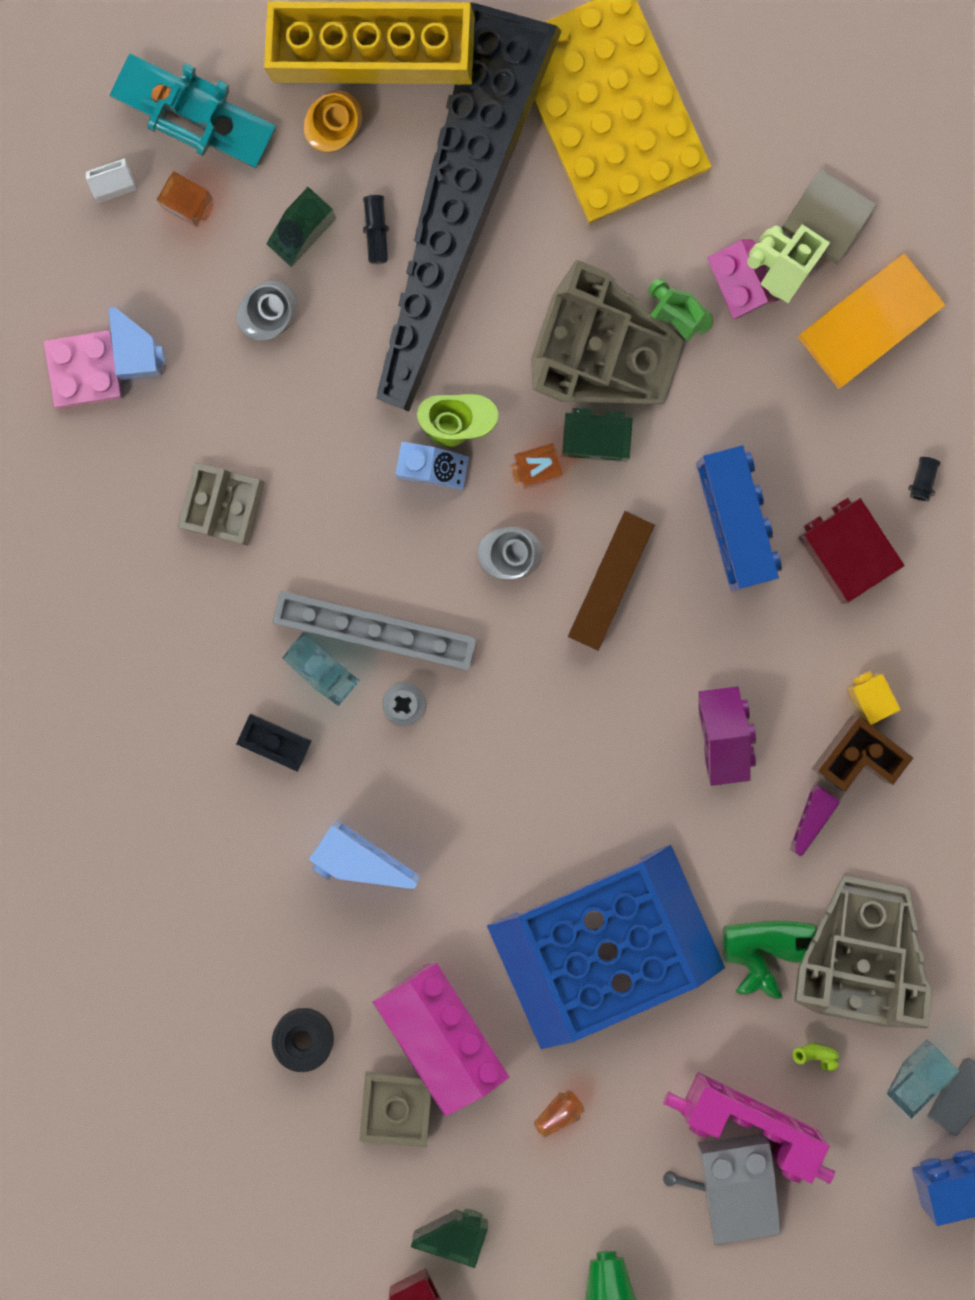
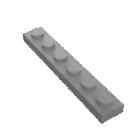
(374, 630)

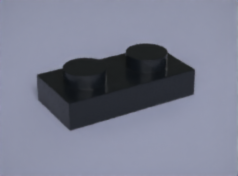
(274, 742)

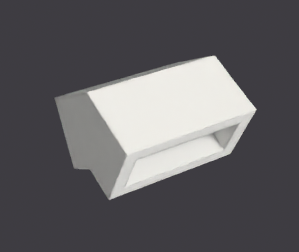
(111, 180)

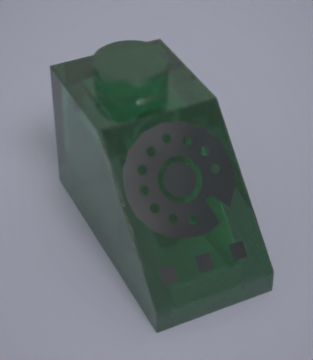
(300, 226)
(453, 1236)

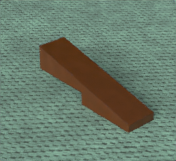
(611, 580)

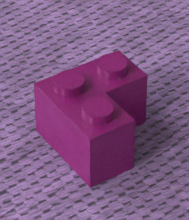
(726, 735)

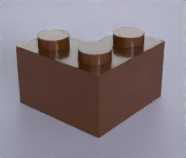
(859, 747)

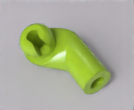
(815, 1051)

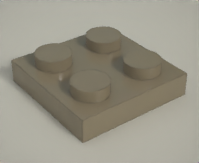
(395, 1109)

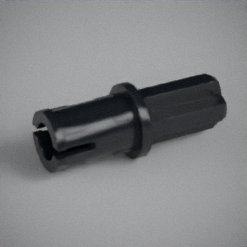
(375, 229)

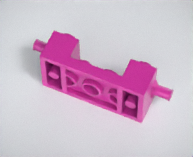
(797, 1145)

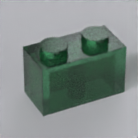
(597, 435)

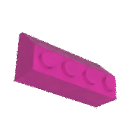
(440, 1039)

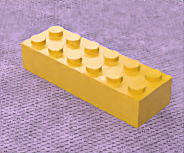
(369, 42)

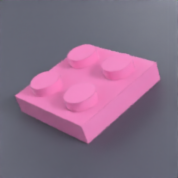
(82, 369)

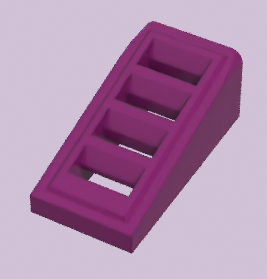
(816, 813)

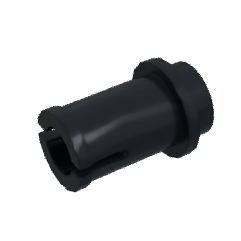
(924, 479)

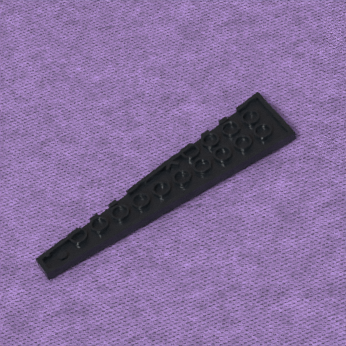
(462, 184)

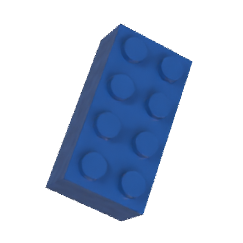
(738, 518)
(947, 1187)

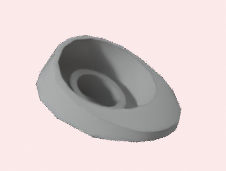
(267, 310)
(510, 553)

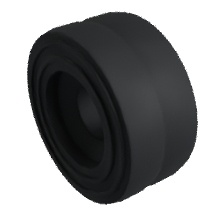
(302, 1059)

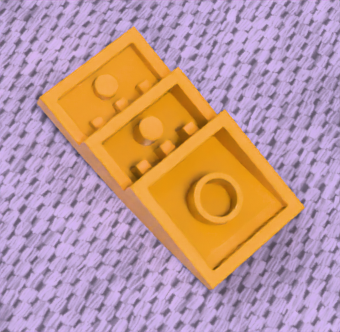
(871, 321)

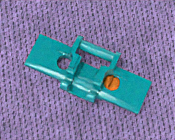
(196, 100)

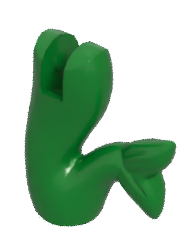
(774, 937)

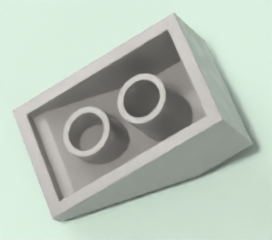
(740, 1188)

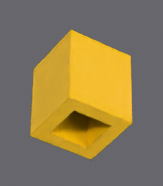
(872, 697)

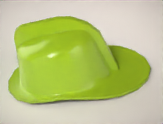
(457, 417)

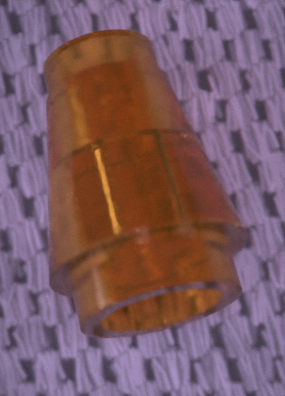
(560, 1113)

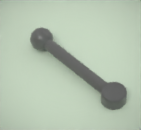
(670, 1179)

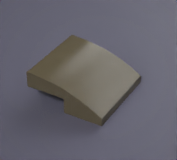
(831, 212)
(221, 504)

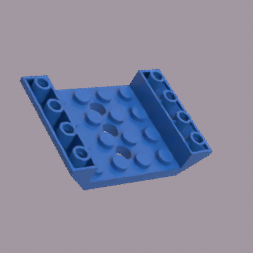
(557, 960)

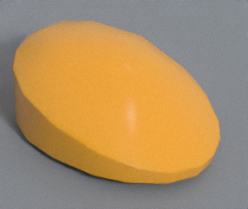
(332, 121)

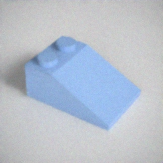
(354, 858)

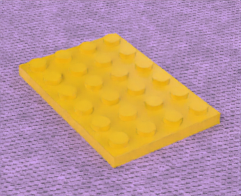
(615, 110)

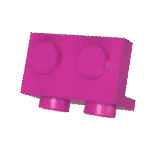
(738, 281)

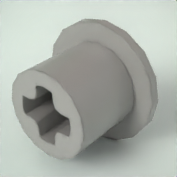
(403, 704)

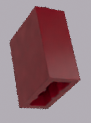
(850, 549)

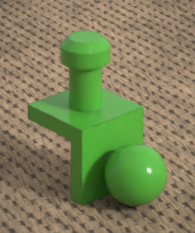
(680, 309)

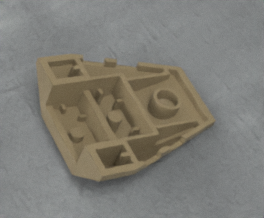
(602, 344)
(867, 959)

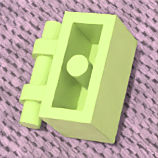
(788, 259)

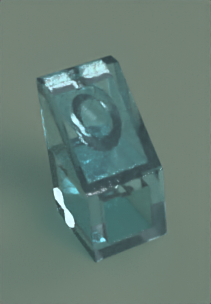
(320, 669)
(921, 1078)

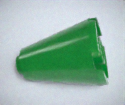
(608, 1278)

